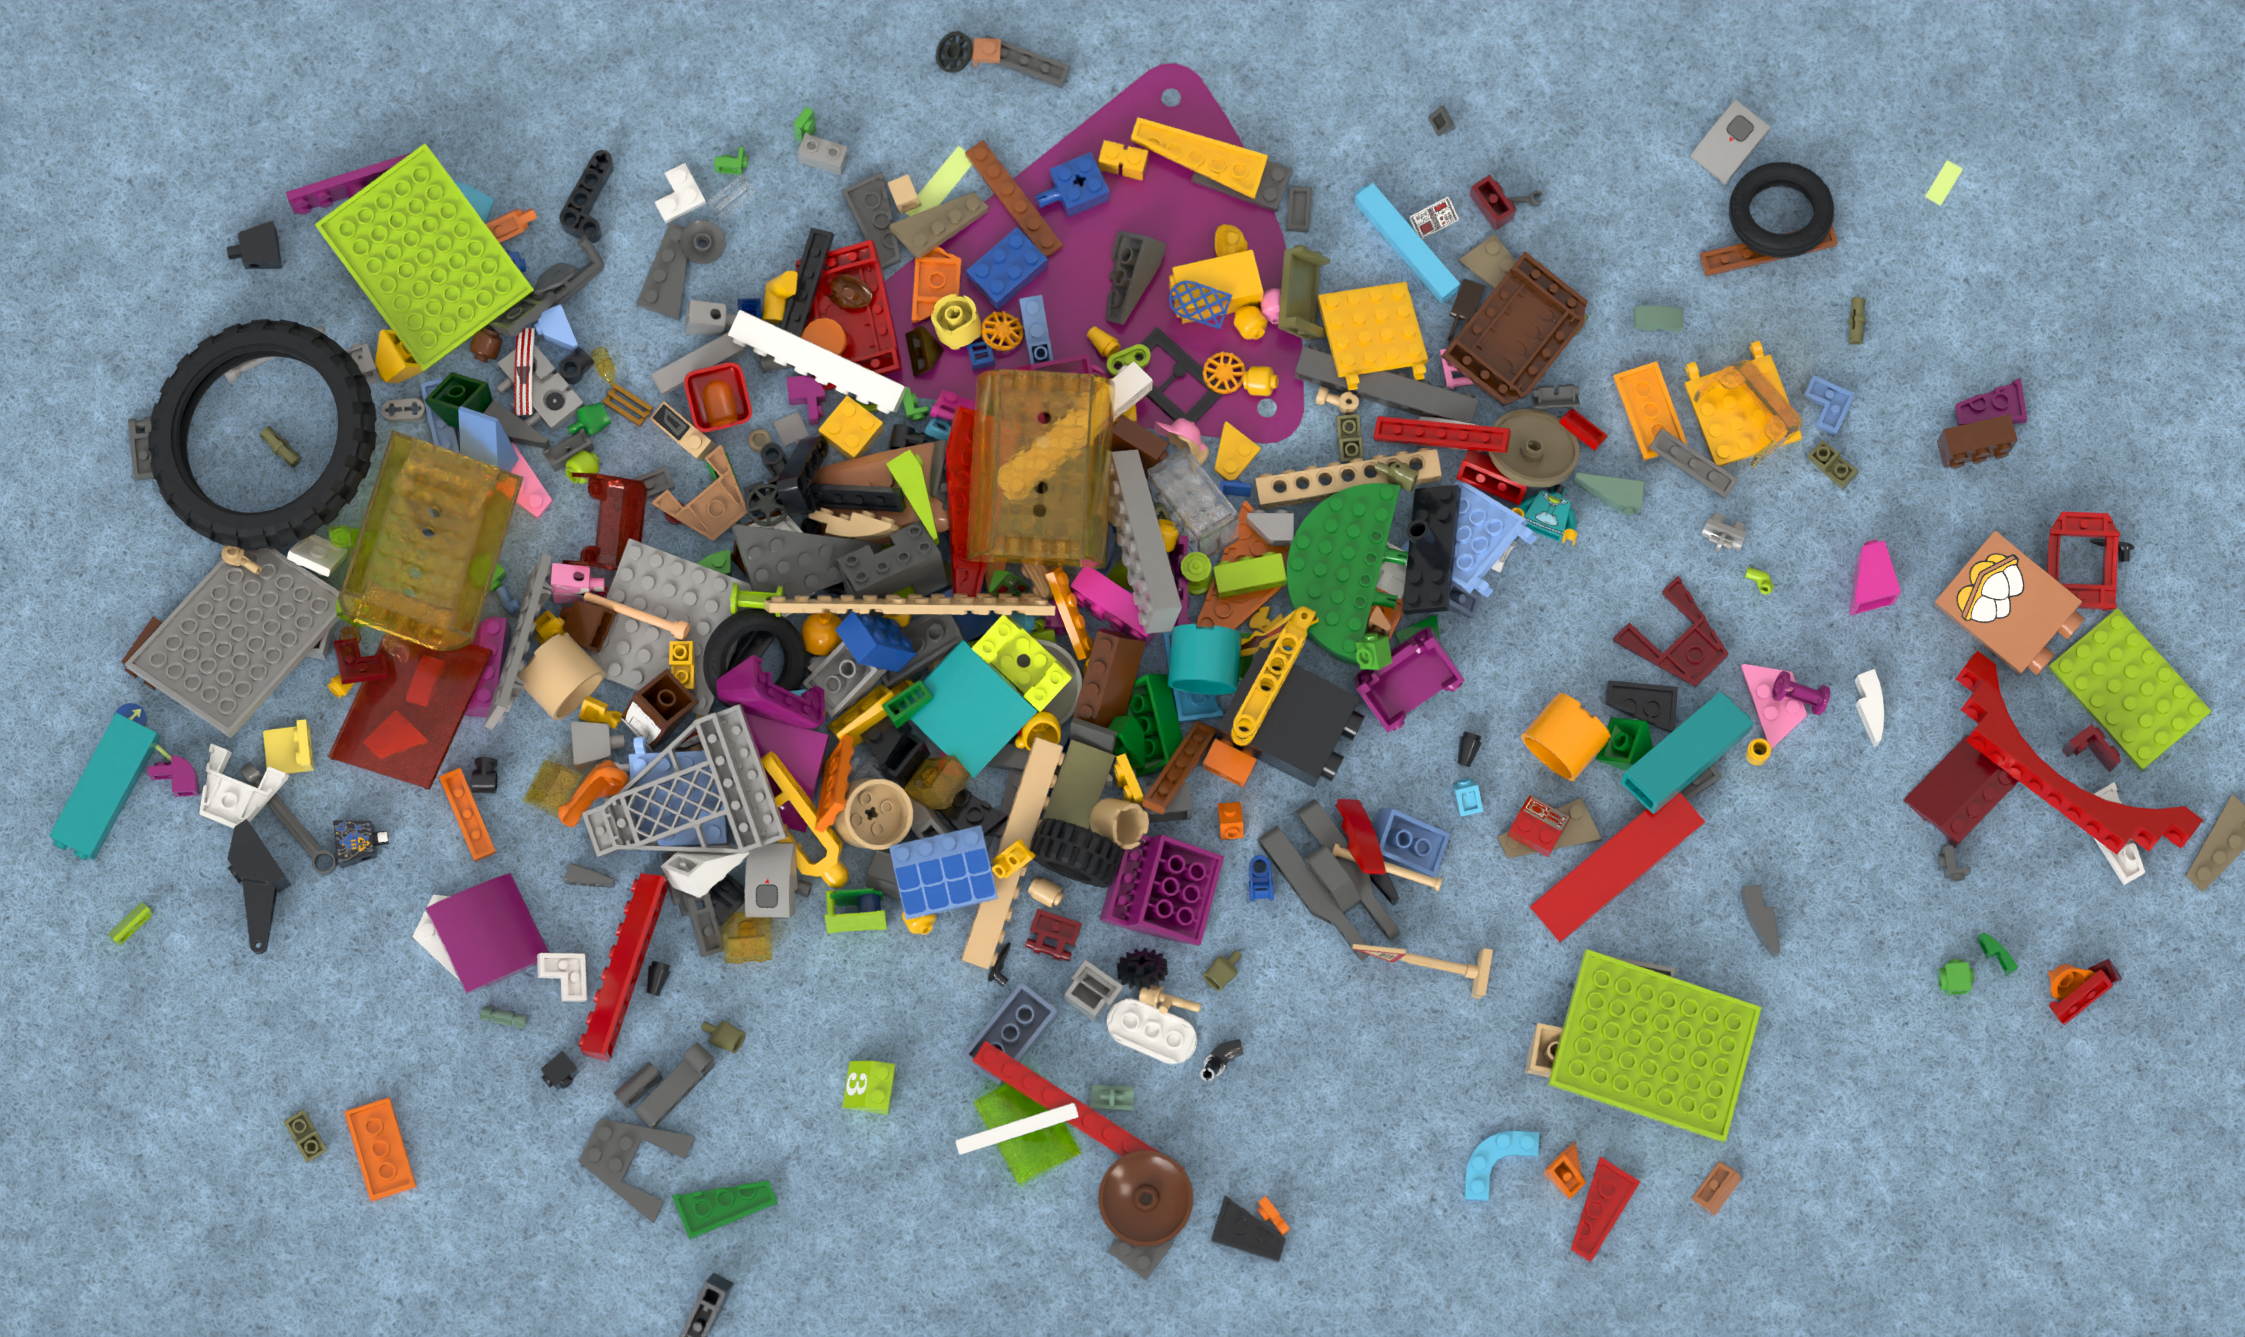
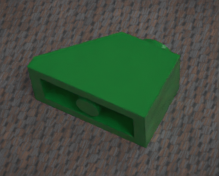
(1129, 740)

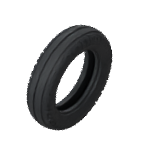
(1776, 244)
(752, 620)

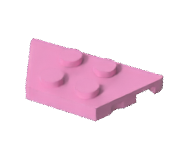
(1775, 717)

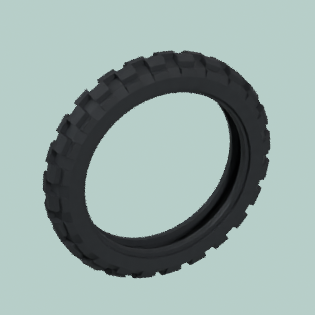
(325, 497)

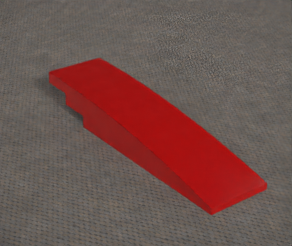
(1616, 866)

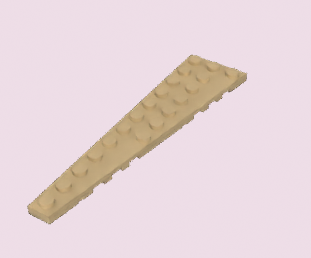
(915, 604)

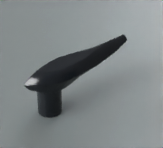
(2122, 546)
(994, 973)

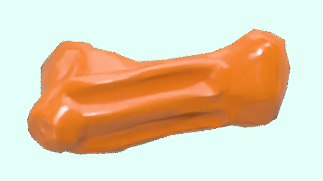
(601, 782)

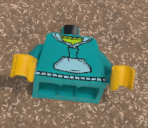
(1549, 514)

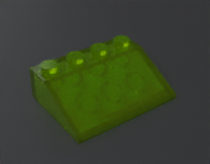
(1030, 1153)

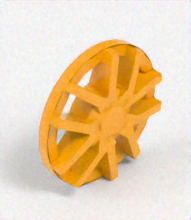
(1002, 331)
(1223, 372)

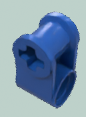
(1260, 883)

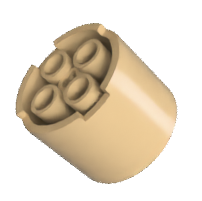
(561, 676)
(890, 814)

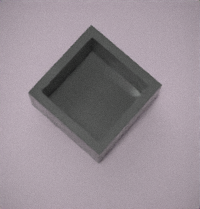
(1178, 809)

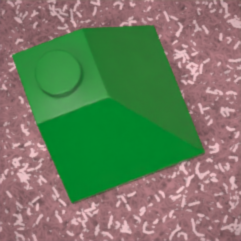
(1627, 744)

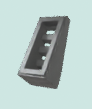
(585, 877)

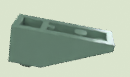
(1618, 493)

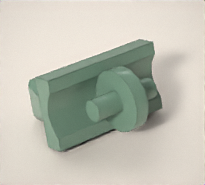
(1112, 1097)

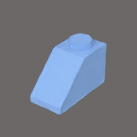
(556, 328)

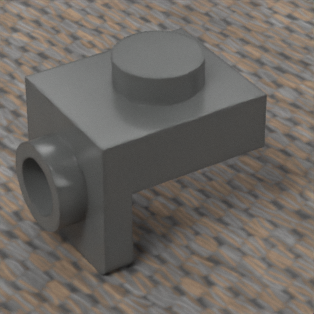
(1947, 861)

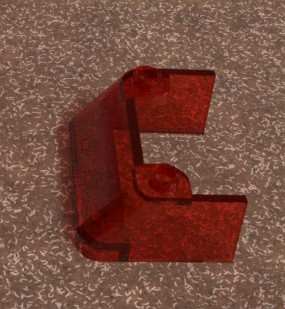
(618, 519)

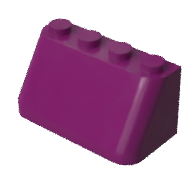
(495, 635)

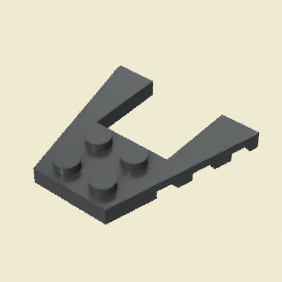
(613, 1150)

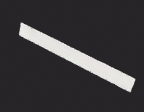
(1016, 1128)

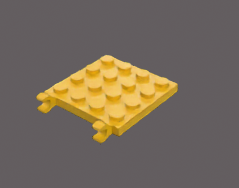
(1373, 331)
(1729, 417)

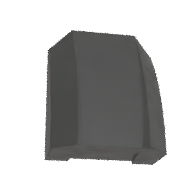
(882, 875)

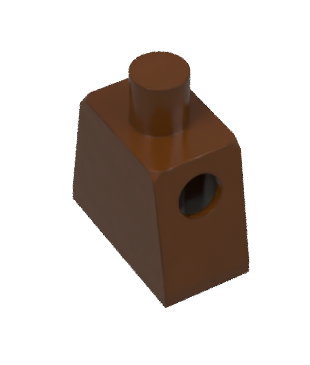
(587, 624)

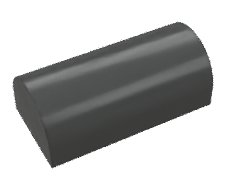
(638, 1085)

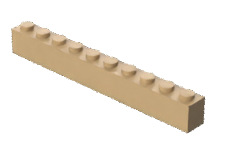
(1021, 823)

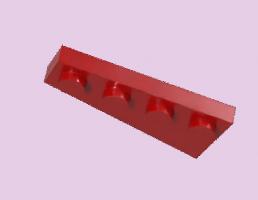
(1605, 1201)

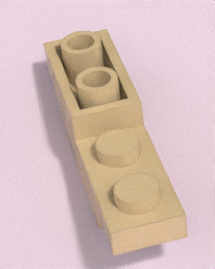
(857, 526)

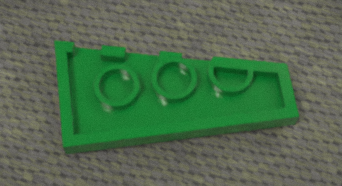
(715, 1208)

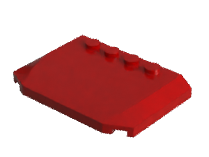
(868, 329)

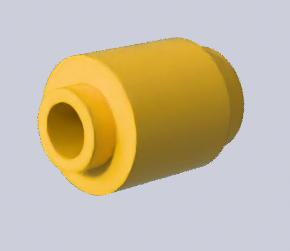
(1758, 745)

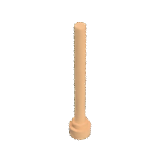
(678, 629)

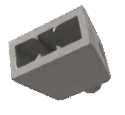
(707, 318)
(593, 743)

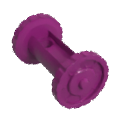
(1816, 698)

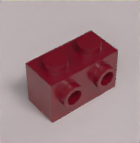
(1492, 202)

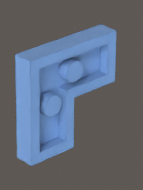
(1833, 399)

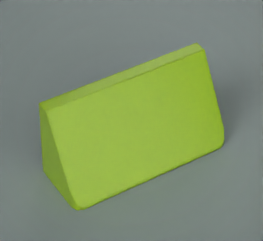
(130, 923)

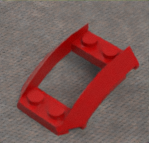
(2088, 525)

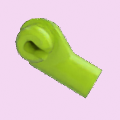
(1762, 579)

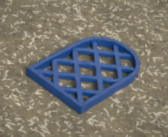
(1188, 316)

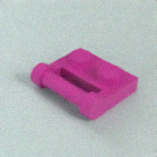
(947, 403)

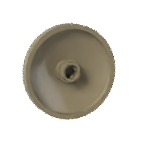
(1538, 449)

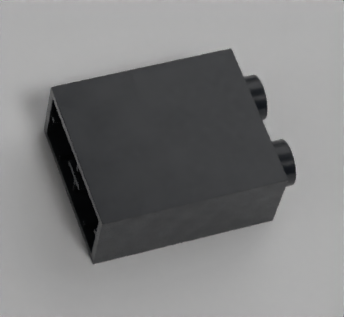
(1300, 725)

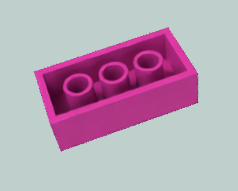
(1108, 603)

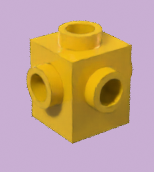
(548, 626)

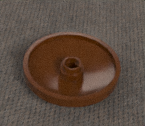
(1145, 1198)

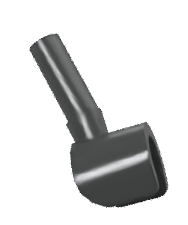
(1528, 199)

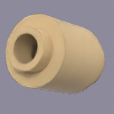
(1046, 892)

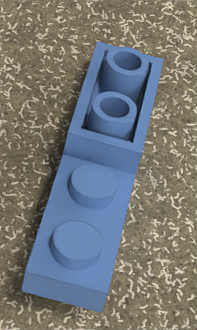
(1035, 329)

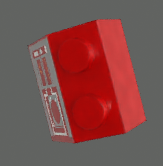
(1538, 826)

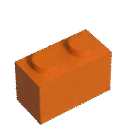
(1229, 762)

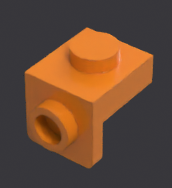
(1230, 820)

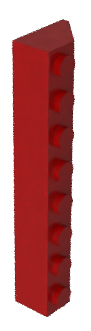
(624, 967)

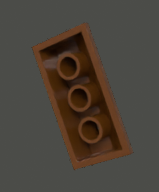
(1109, 677)

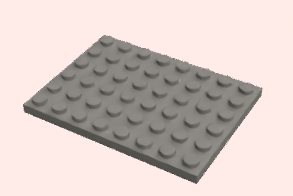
(237, 637)

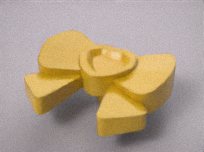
(1260, 620)

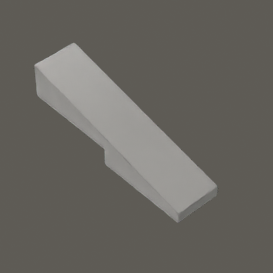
(713, 353)

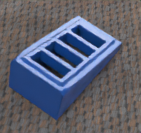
(984, 361)

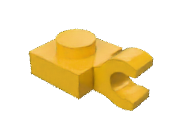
(596, 712)

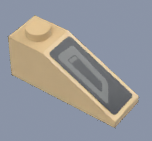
(682, 431)

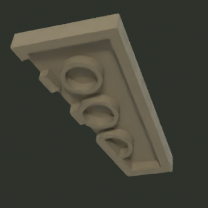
(936, 225)
(1577, 831)

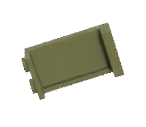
(1300, 292)
(1079, 784)

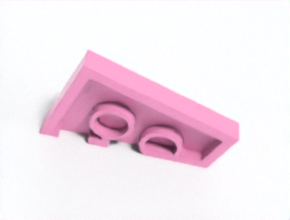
(532, 493)

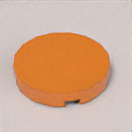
(826, 334)

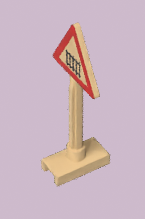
(1478, 972)

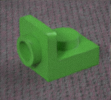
(730, 165)
(909, 402)

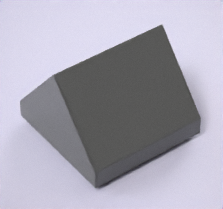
(1441, 121)

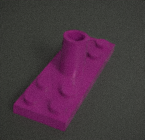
(337, 188)

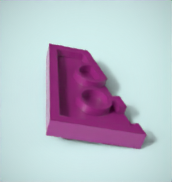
(1994, 404)

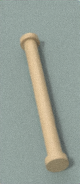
(1396, 870)

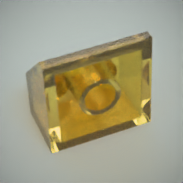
(937, 782)
(552, 787)
(747, 939)

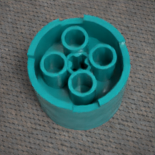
(1204, 659)

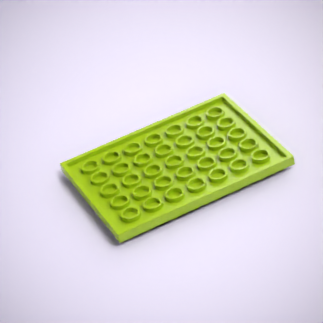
(424, 257)
(1654, 1045)

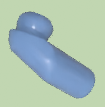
(506, 602)

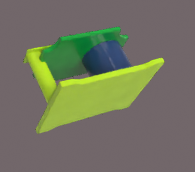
(869, 910)

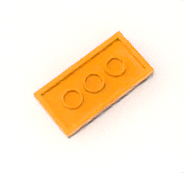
(1647, 406)

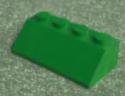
(1156, 714)

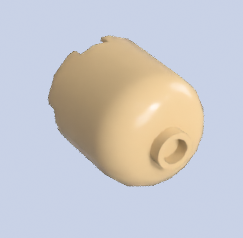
(1119, 821)

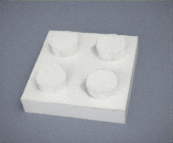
(317, 555)

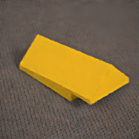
(865, 713)

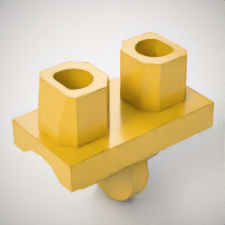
(1011, 859)

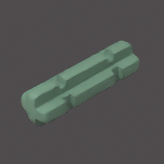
(503, 1017)

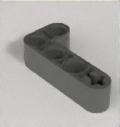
(676, 1086)

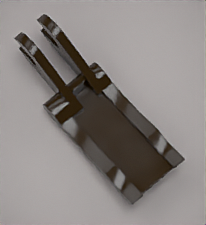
(1466, 303)

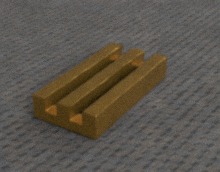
(644, 415)

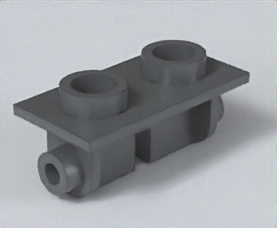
(1545, 398)

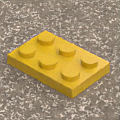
(1125, 778)

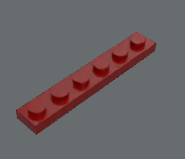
(1442, 434)

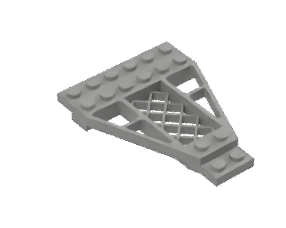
(738, 778)

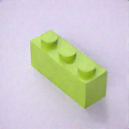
(1249, 575)

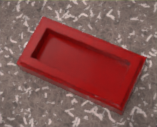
(1583, 429)

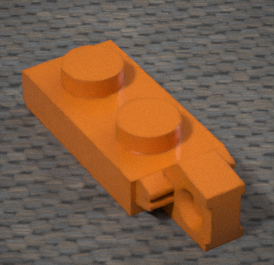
(511, 223)

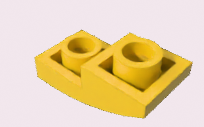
(683, 662)

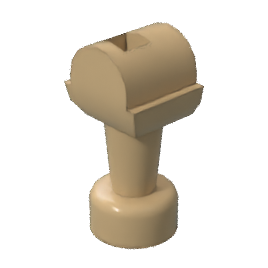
(1346, 402)

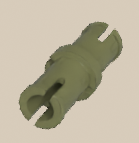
(1857, 321)
(280, 446)

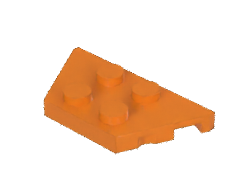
(934, 278)

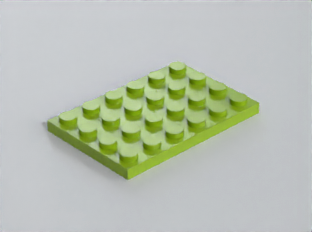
(2129, 689)

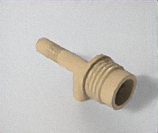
(1155, 996)

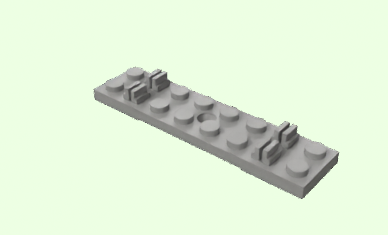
(533, 601)

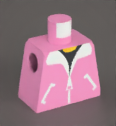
(572, 582)

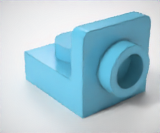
(1467, 797)

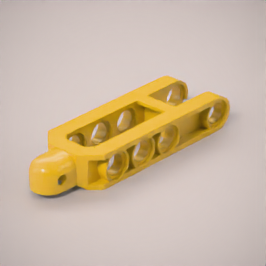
(1259, 701)
(829, 868)

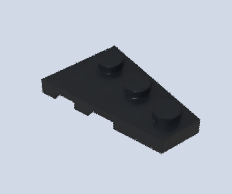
(1645, 702)
(1244, 1232)

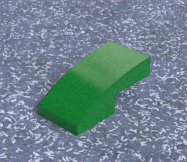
(1994, 948)

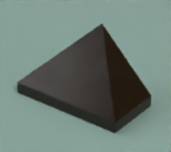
(923, 350)

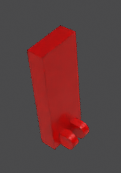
(2081, 997)

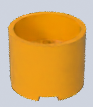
(1565, 737)

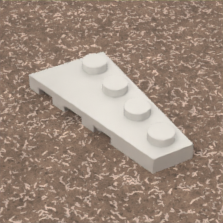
(2128, 861)

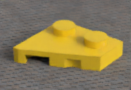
(1234, 453)

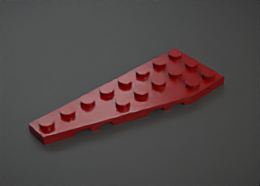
(966, 575)

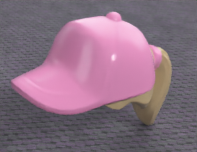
(1184, 434)

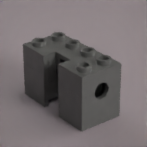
(909, 562)

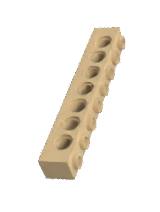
(1270, 499)

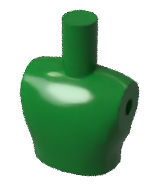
(591, 418)

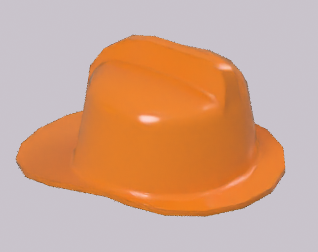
(2066, 979)

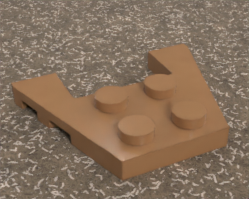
(714, 507)

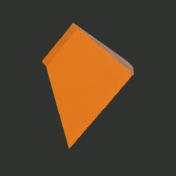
(1566, 1172)

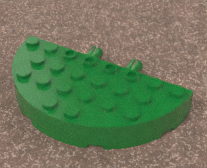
(1338, 565)

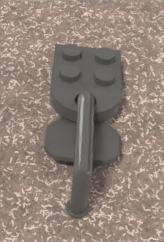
(543, 296)

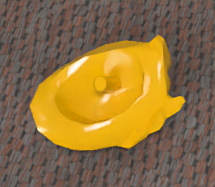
(1229, 240)

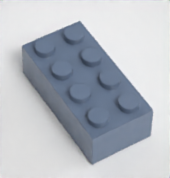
(1014, 1028)

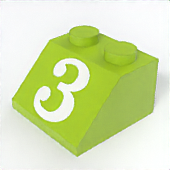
(869, 1086)

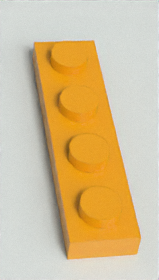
(1069, 612)

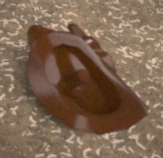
(850, 292)

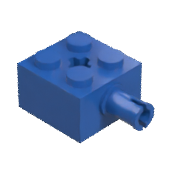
(1071, 195)

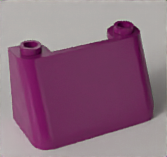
(1416, 673)
(760, 697)

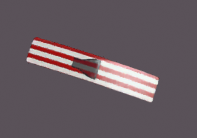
(523, 372)

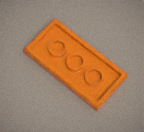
(380, 1149)

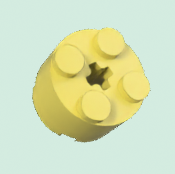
(956, 321)

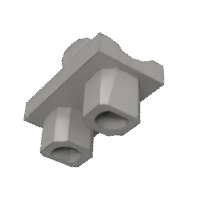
(1723, 534)

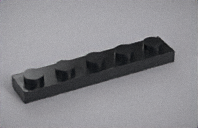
(808, 281)
(858, 497)

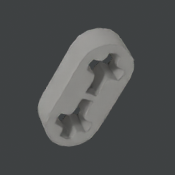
(403, 416)

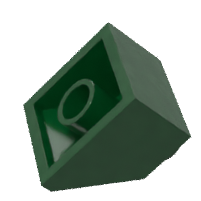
(458, 391)

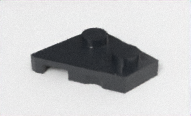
(885, 738)
(726, 898)

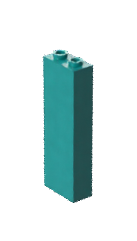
(1687, 752)
(104, 787)

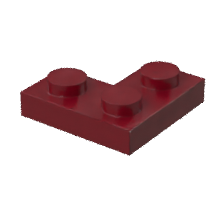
(356, 668)

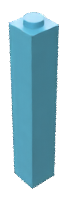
(1406, 242)

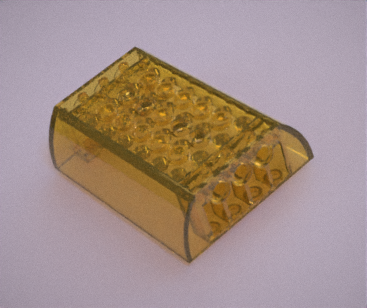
(1011, 463)
(453, 564)

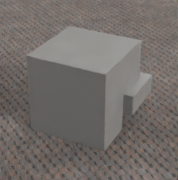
(1092, 991)

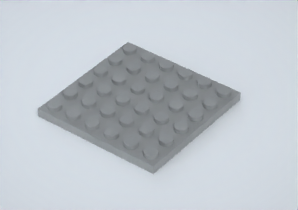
(673, 591)

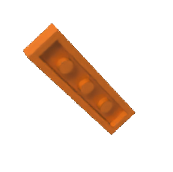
(467, 814)

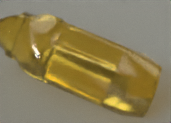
(604, 364)

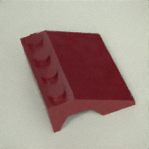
(1960, 792)

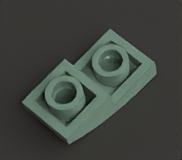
(1658, 317)

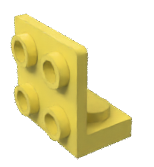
(289, 748)

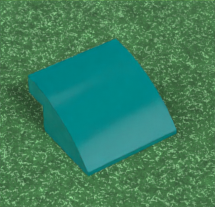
(971, 708)

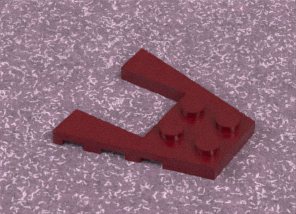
(1692, 654)

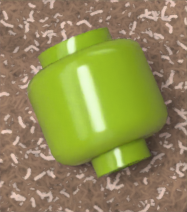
(582, 463)

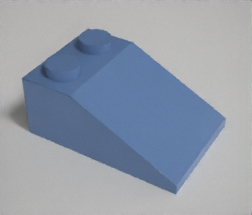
(485, 440)
(1410, 841)

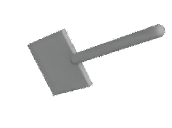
(791, 429)

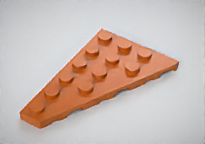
(1237, 609)

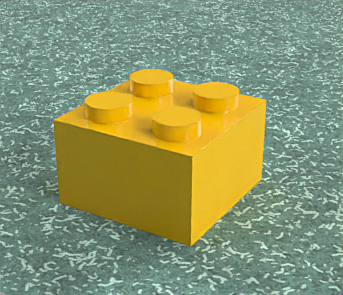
(851, 429)

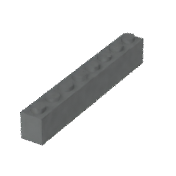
(1388, 389)

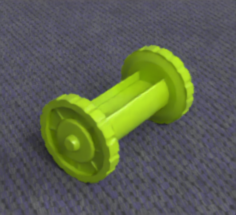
(1197, 570)
(751, 599)

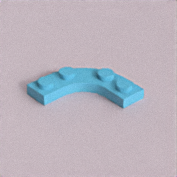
(1489, 1152)

